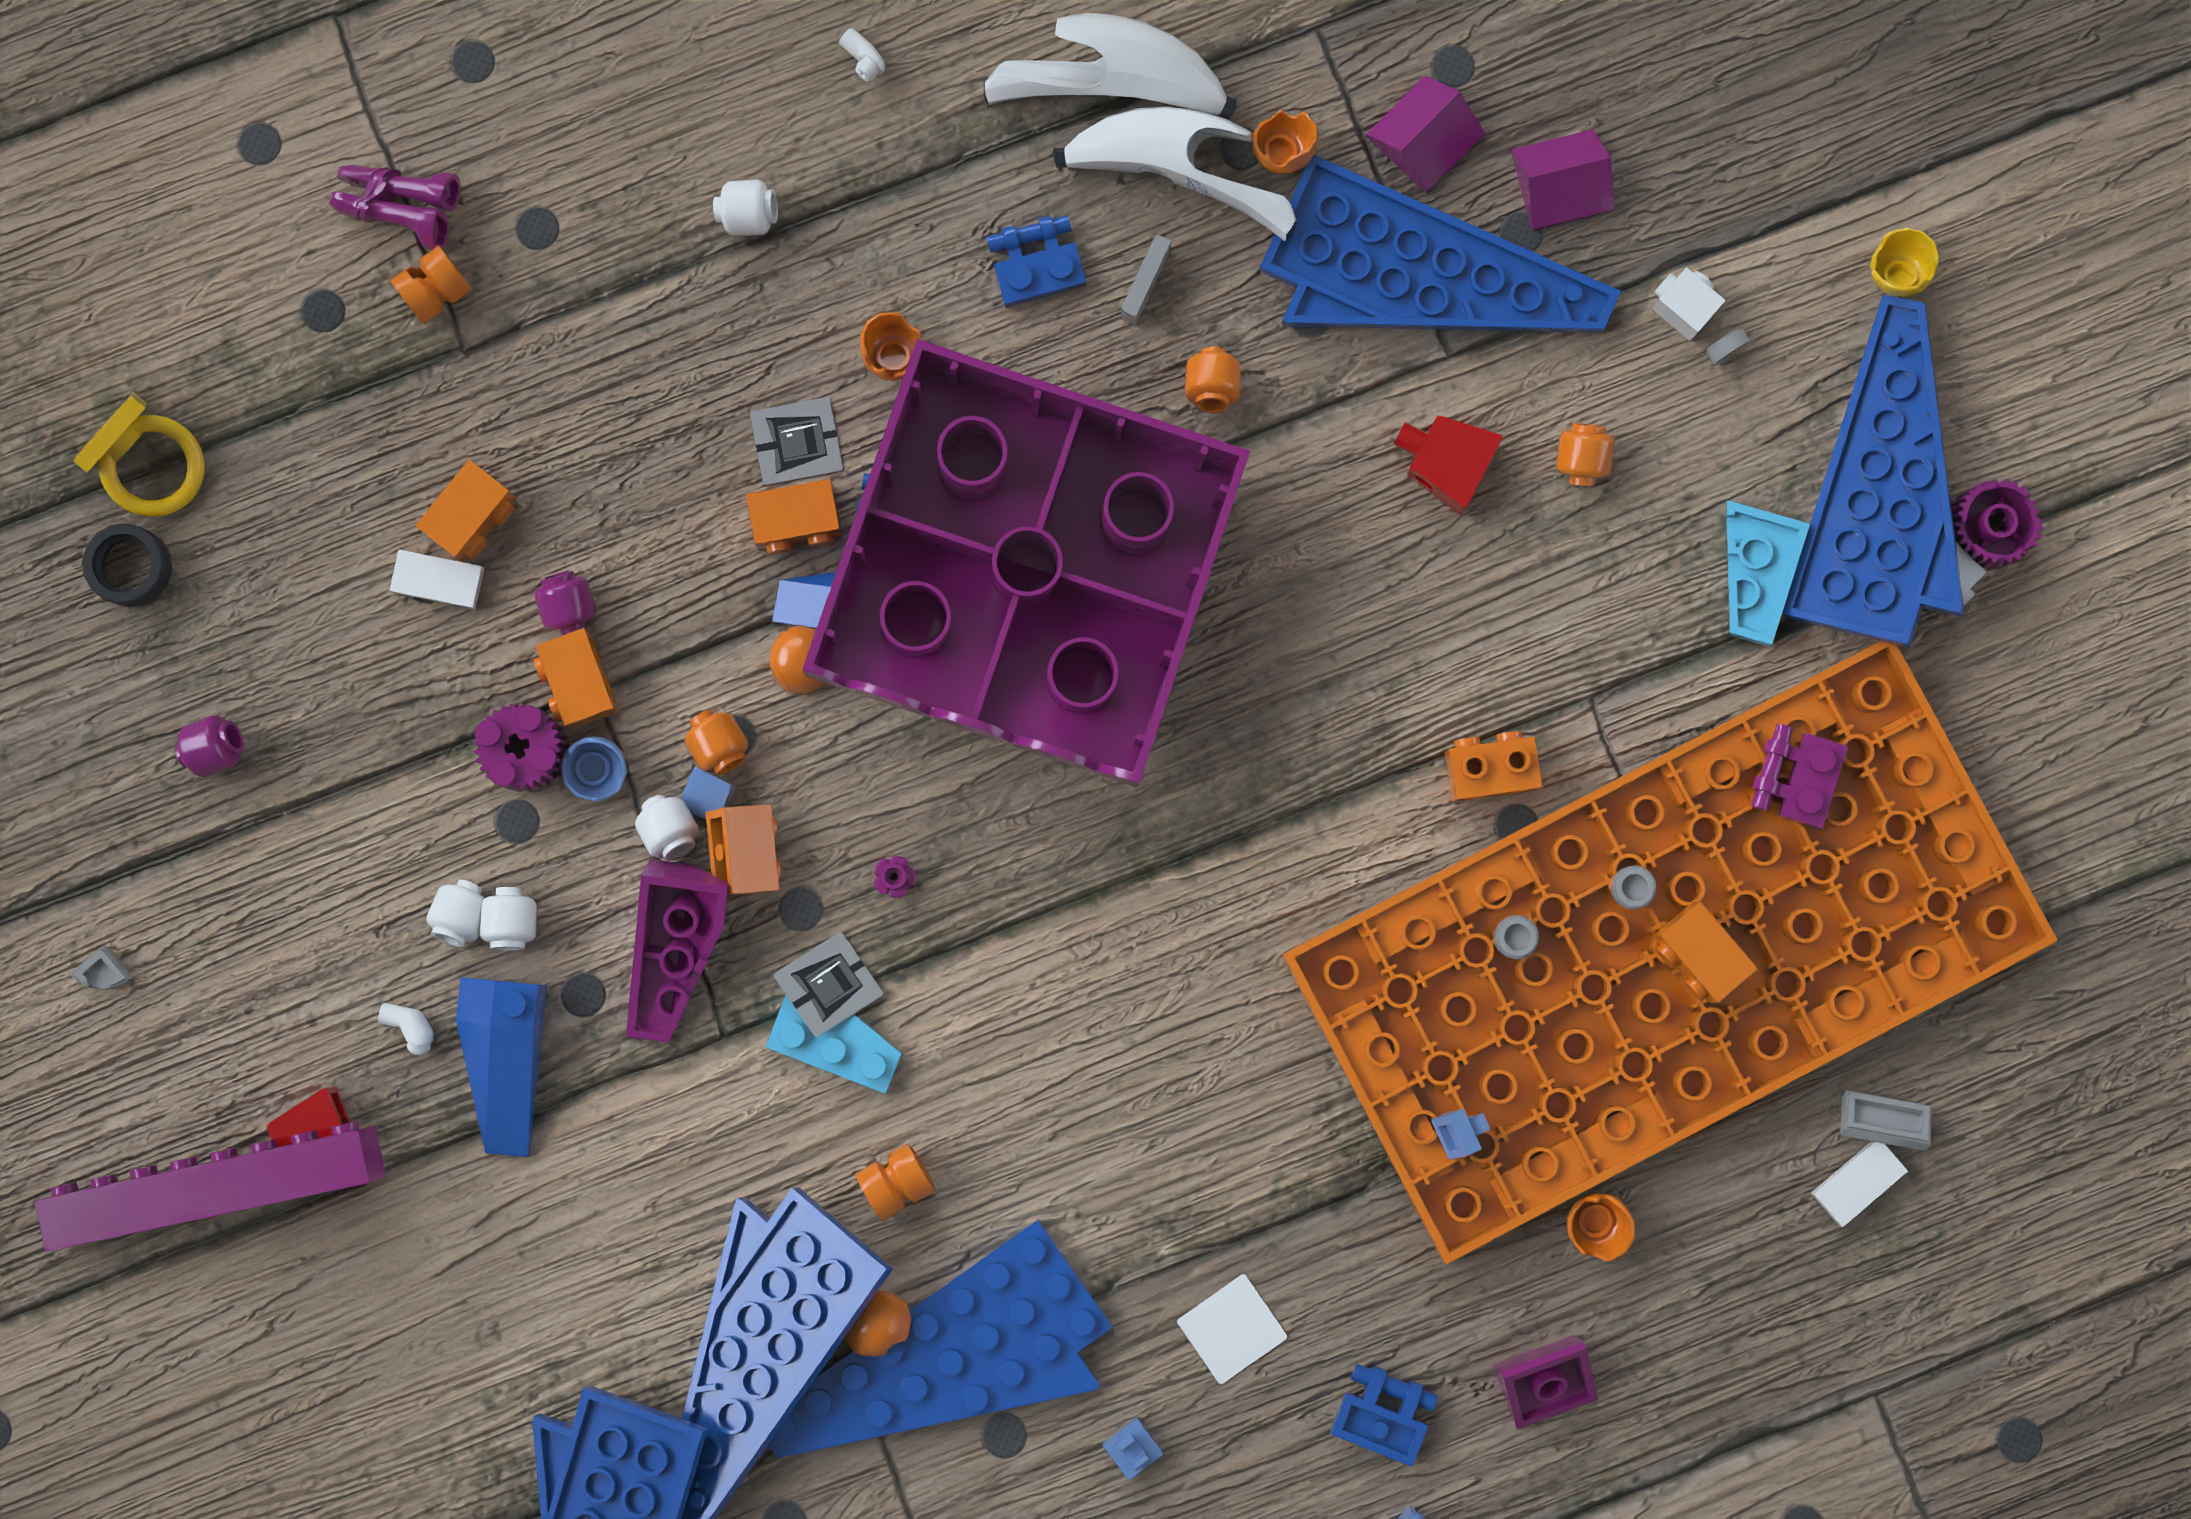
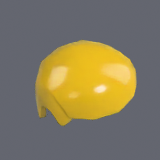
(1904, 262)

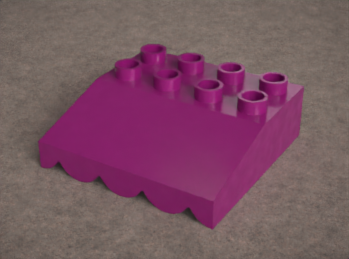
(1026, 563)

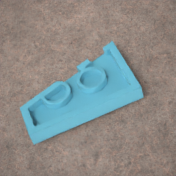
(1761, 567)
(846, 1050)

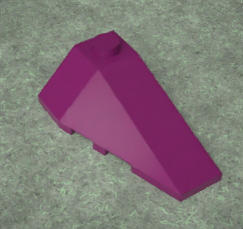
(675, 933)

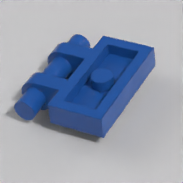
(1039, 273)
(1378, 1427)

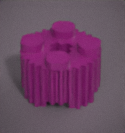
(2012, 515)
(499, 736)

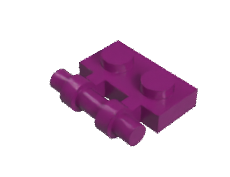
(1811, 779)

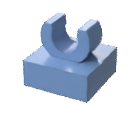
(1459, 1132)
(1133, 1448)

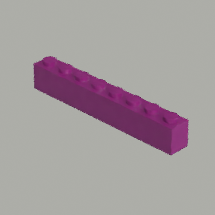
(210, 1188)

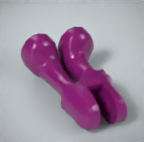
(384, 187)

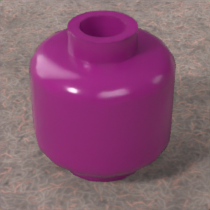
(565, 602)
(209, 745)

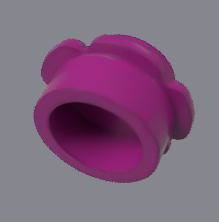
(905, 879)

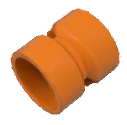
(431, 285)
(893, 1183)

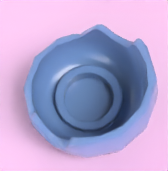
(594, 768)

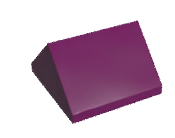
(1427, 132)
(1564, 179)
(1547, 1381)

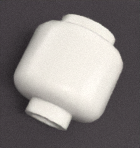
(746, 208)
(667, 827)
(456, 913)
(508, 919)

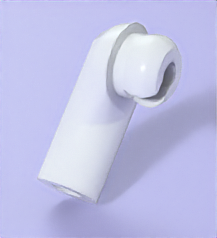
(870, 61)
(413, 1026)

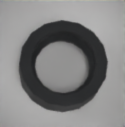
(95, 556)

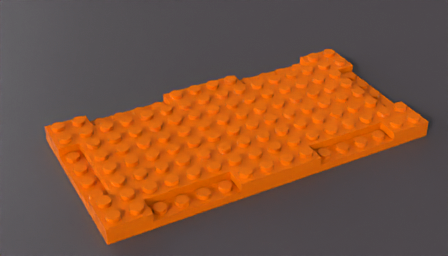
(1596, 1042)

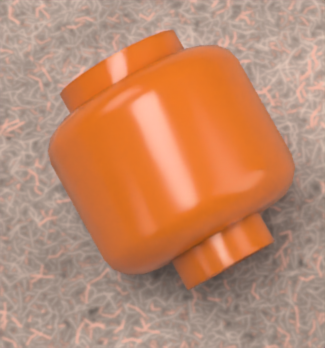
(1212, 380)
(1585, 453)
(716, 742)

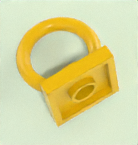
(115, 440)

